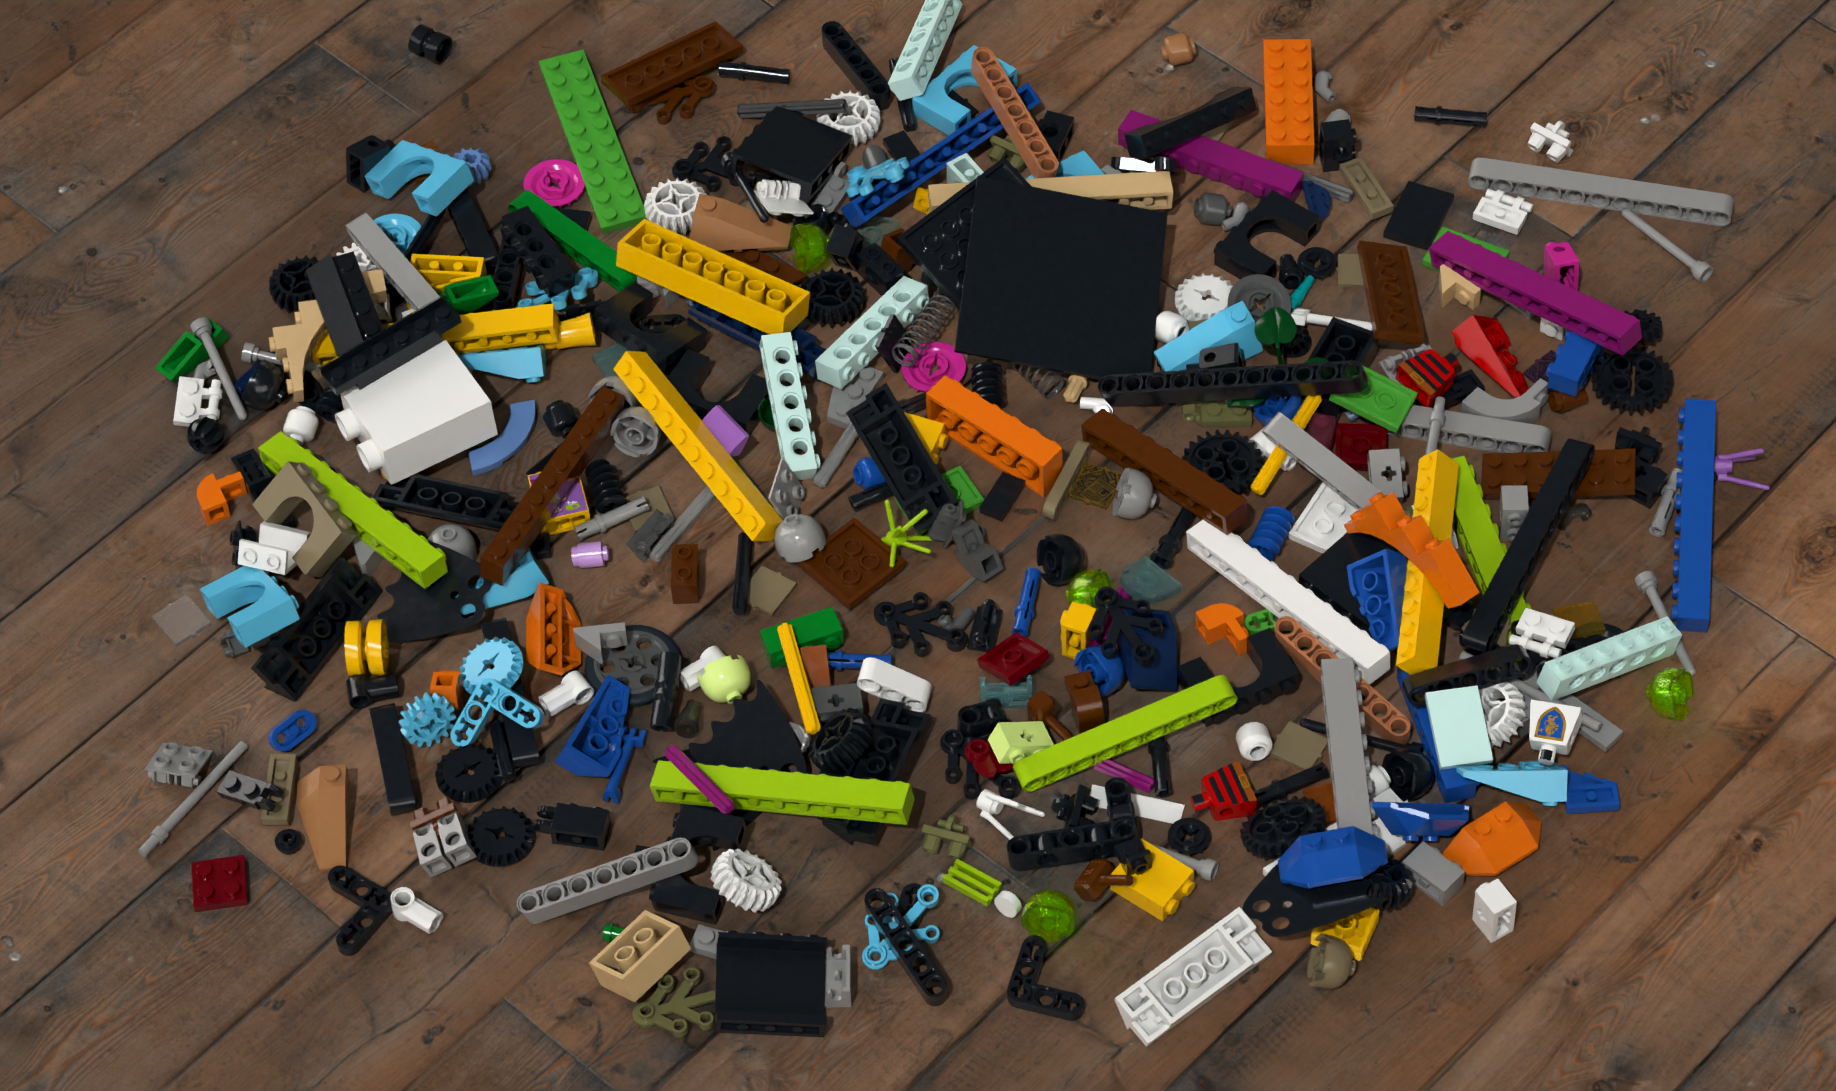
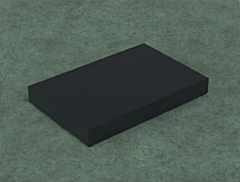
(1418, 215)

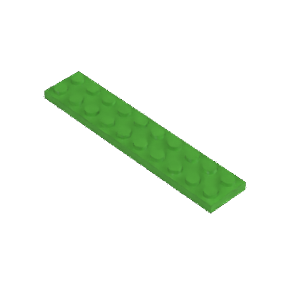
(593, 141)

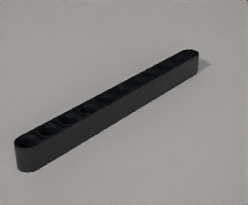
(1242, 388)
(1528, 546)

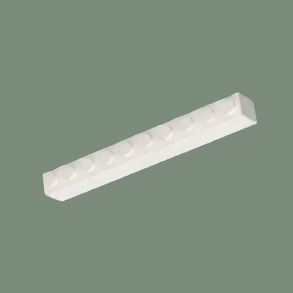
(1287, 597)

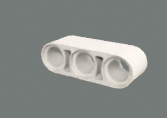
(894, 684)

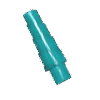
(1300, 293)

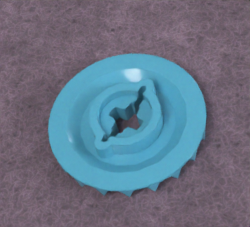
(399, 227)
(500, 652)

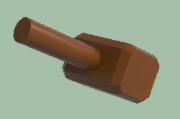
(1042, 708)
(1096, 879)

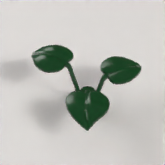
(1273, 328)

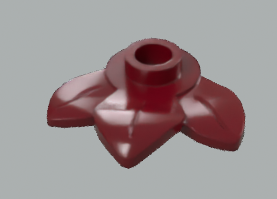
(984, 759)

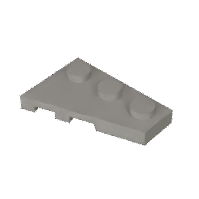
(852, 395)

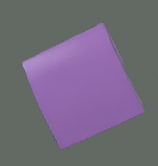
(726, 430)

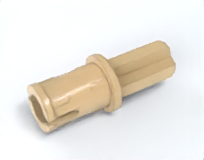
(1074, 388)

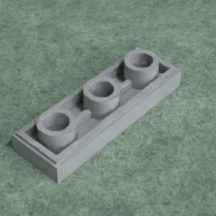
(1608, 732)

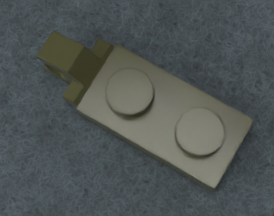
(1217, 415)

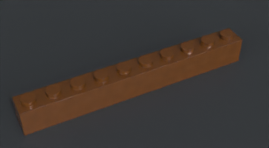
(551, 487)

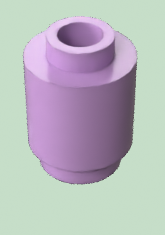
(590, 554)

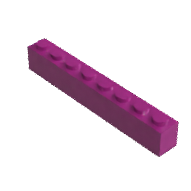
(1224, 162)

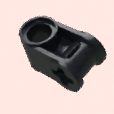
(981, 718)

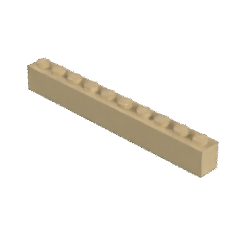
(1139, 190)

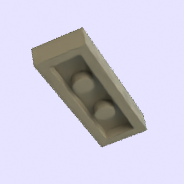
(1366, 188)
(281, 774)

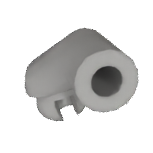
(1240, 211)
(205, 370)

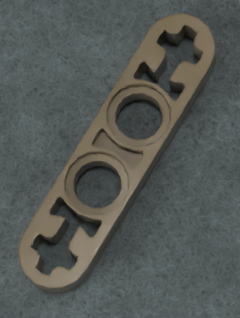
(1060, 492)

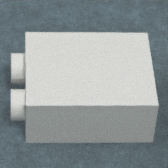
(417, 415)

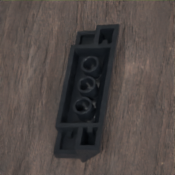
(343, 301)
(388, 348)
(901, 456)
(447, 501)
(307, 644)
(888, 758)

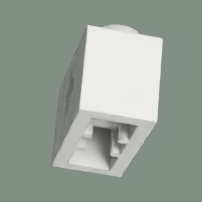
(1494, 910)

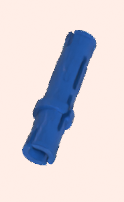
(1024, 611)
(852, 657)

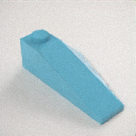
(1226, 327)
(516, 362)
(519, 585)
(1528, 779)

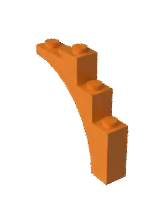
(1412, 537)

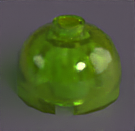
(810, 246)
(1085, 586)
(1670, 692)
(1049, 915)

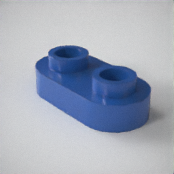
(291, 731)

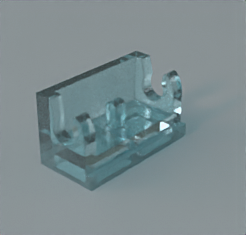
(1010, 696)

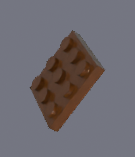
(852, 564)

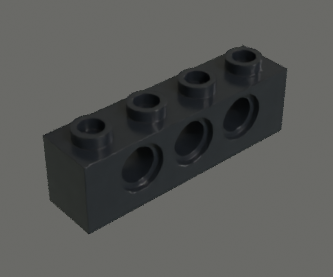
(537, 251)

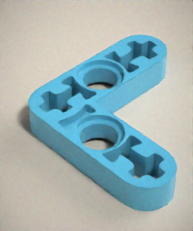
(495, 701)

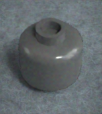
(1211, 208)

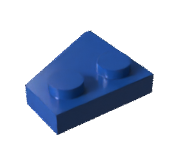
(1590, 794)

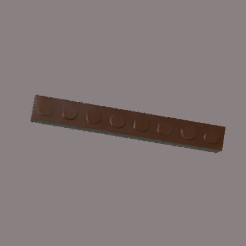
(1167, 471)

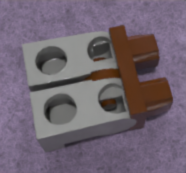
(441, 838)

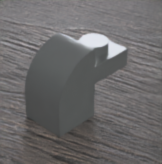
(974, 554)

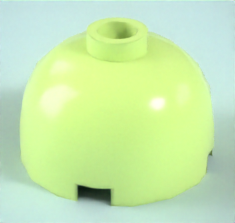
(725, 679)

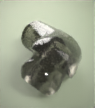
(1572, 512)

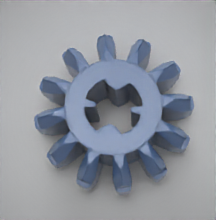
(478, 162)

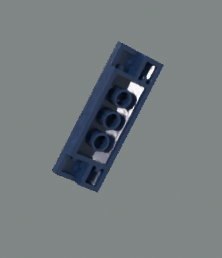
(807, 348)

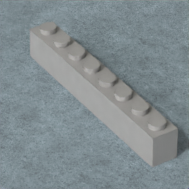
(1347, 744)

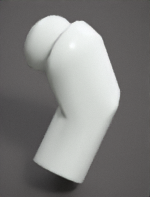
(1095, 404)

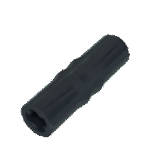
(665, 691)

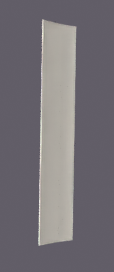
(1144, 806)

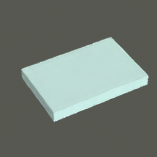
(1458, 727)

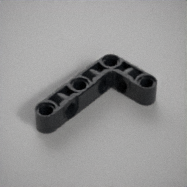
(1078, 842)

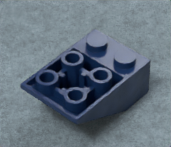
(1163, 670)

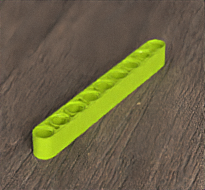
(1125, 733)

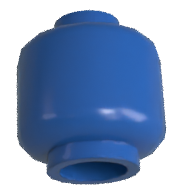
(867, 473)

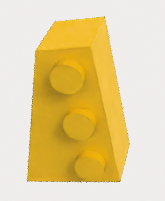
(447, 270)

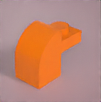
(214, 494)
(1222, 622)
(449, 685)

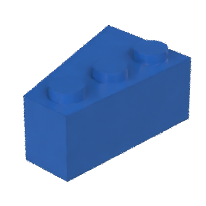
(1573, 364)

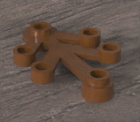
(699, 87)

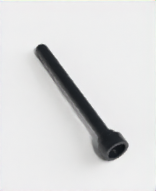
(746, 188)
(1371, 740)

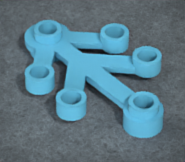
(890, 169)
(584, 279)
(882, 948)

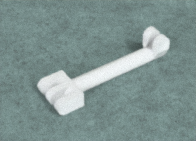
(1304, 316)

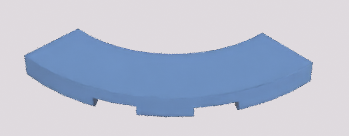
(509, 442)

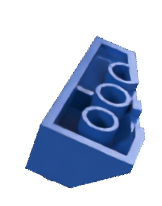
(1379, 587)
(598, 735)

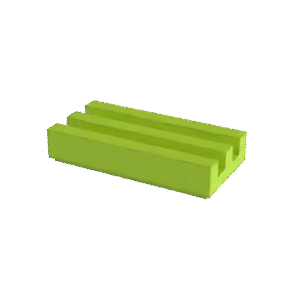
(974, 879)

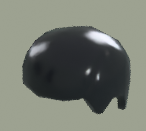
(818, 218)

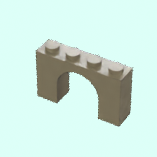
(330, 530)

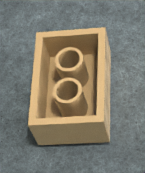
(640, 955)

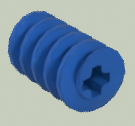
(1271, 531)

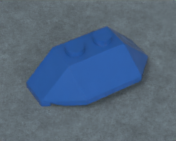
(1421, 819)
(1331, 857)

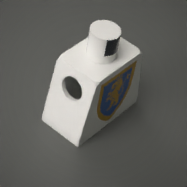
(1553, 729)

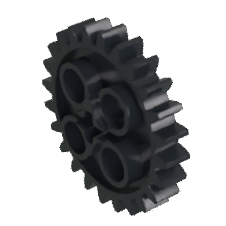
(1651, 380)
(1235, 455)
(1280, 824)

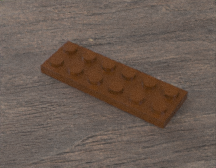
(671, 64)
(1390, 292)
(1609, 473)

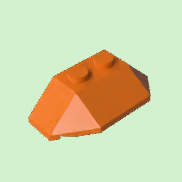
(551, 633)
(1496, 840)

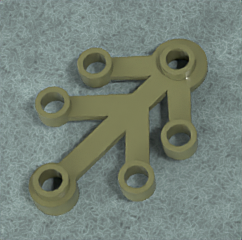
(678, 1005)

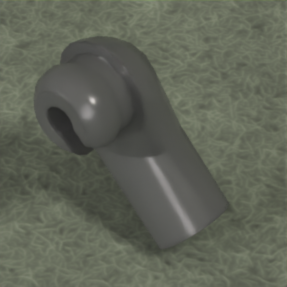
(960, 622)

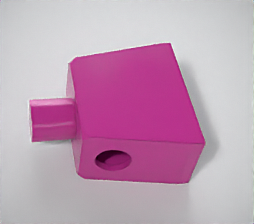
(1559, 260)

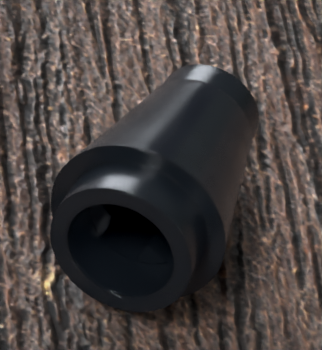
(1289, 272)

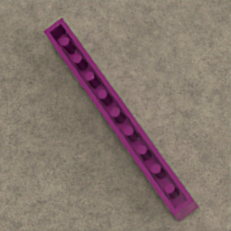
(1537, 293)

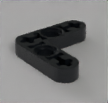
(1146, 165)
(368, 909)
(1033, 991)

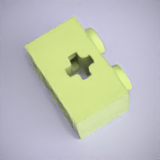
(1018, 740)

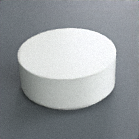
(1008, 904)

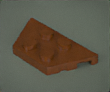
(769, 265)

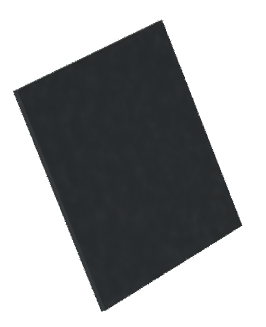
(1060, 281)

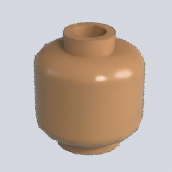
(1178, 49)

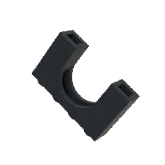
(1271, 214)
(630, 305)
(692, 373)
(1276, 677)
(700, 828)

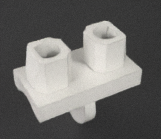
(1552, 136)

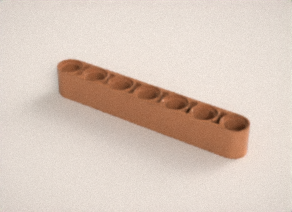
(1013, 114)
(1312, 658)

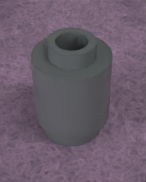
(873, 156)

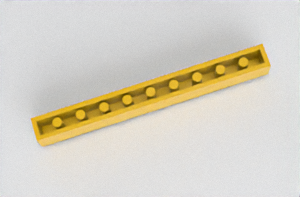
(483, 331)
(698, 445)
(1421, 602)

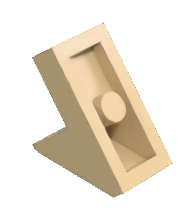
(1455, 286)

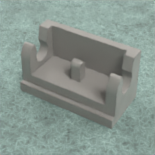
(838, 978)

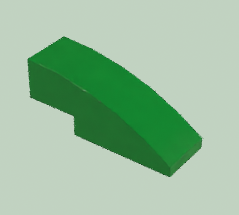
(470, 294)
(189, 353)

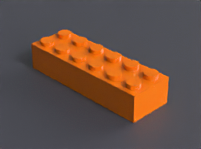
(1288, 101)
(995, 435)

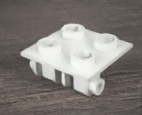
(781, 197)

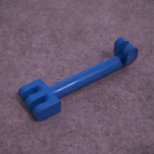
(629, 742)

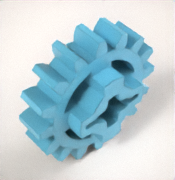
(427, 719)

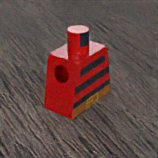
(1427, 375)
(1226, 793)

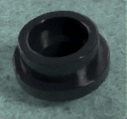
(291, 846)

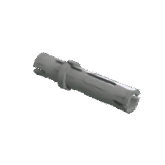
(1665, 506)
(611, 518)

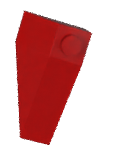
(1487, 345)

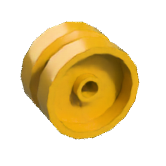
(366, 648)

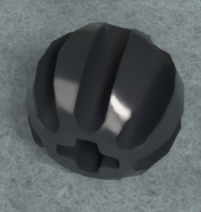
(205, 435)

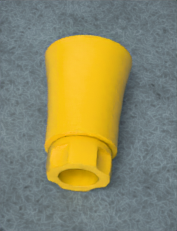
(574, 333)

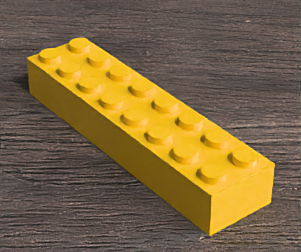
(712, 278)

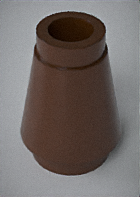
(1562, 402)

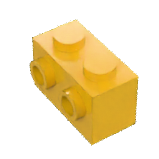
(1075, 628)

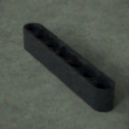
(520, 738)

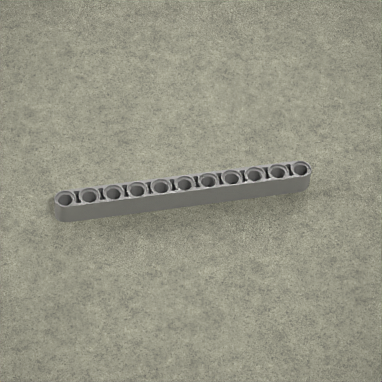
(1601, 191)

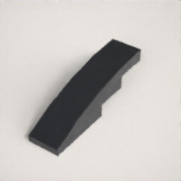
(256, 477)

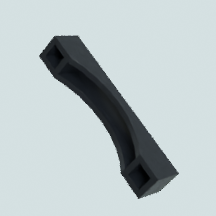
(1168, 133)

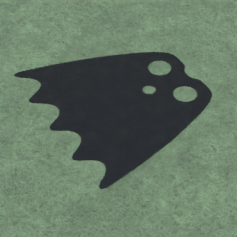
(431, 611)
(752, 738)
(1309, 905)

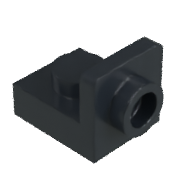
(1133, 856)

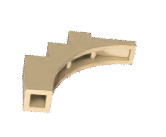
(295, 342)

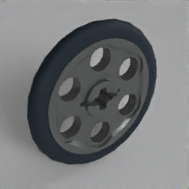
(636, 634)

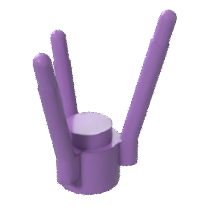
(1724, 462)

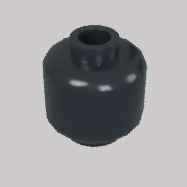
(560, 418)

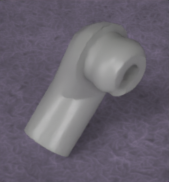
(1321, 86)

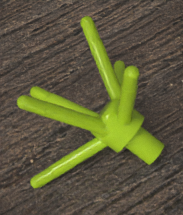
(898, 536)

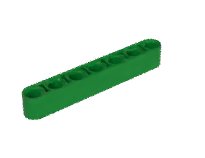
(576, 241)

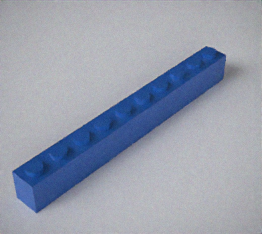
(932, 161)
(1695, 515)

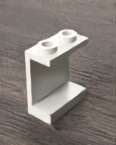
(274, 550)

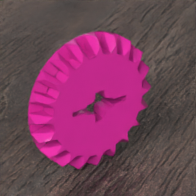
(559, 172)
(948, 364)

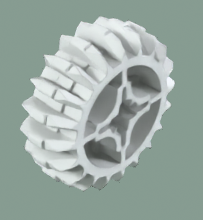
(851, 121)
(673, 204)
(1505, 716)
(746, 880)

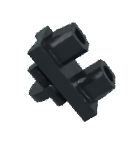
(1646, 446)
(1071, 809)

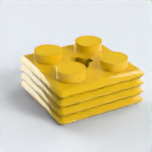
(1356, 936)

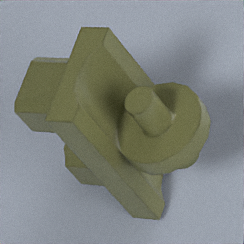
(1003, 148)
(958, 842)

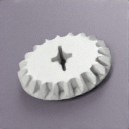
(1190, 293)

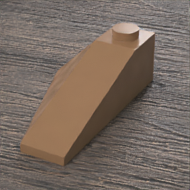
(733, 227)
(324, 809)

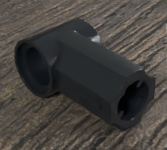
(364, 690)

